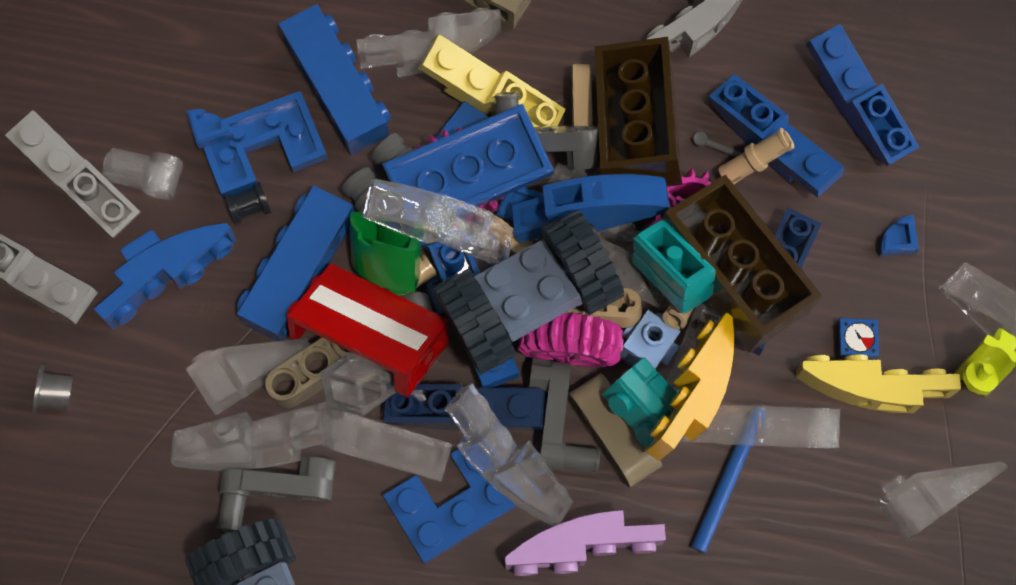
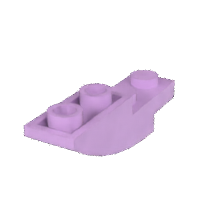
(567, 543)

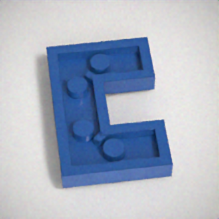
(261, 126)
(441, 528)

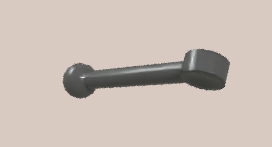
(700, 140)

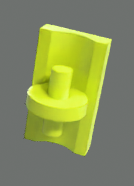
(989, 363)

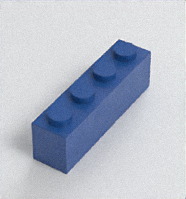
(334, 79)
(300, 255)

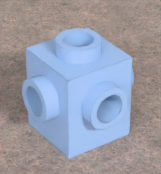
(651, 340)

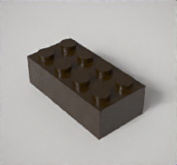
(637, 110)
(754, 272)

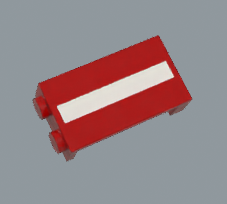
(371, 325)

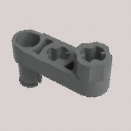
(578, 141)
(554, 380)
(311, 485)

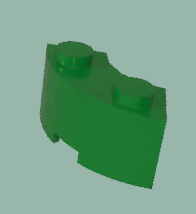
(384, 255)

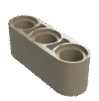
(297, 371)
(612, 432)

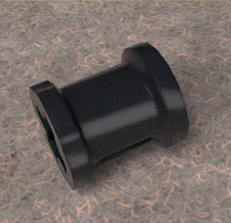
(247, 203)

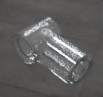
(153, 174)

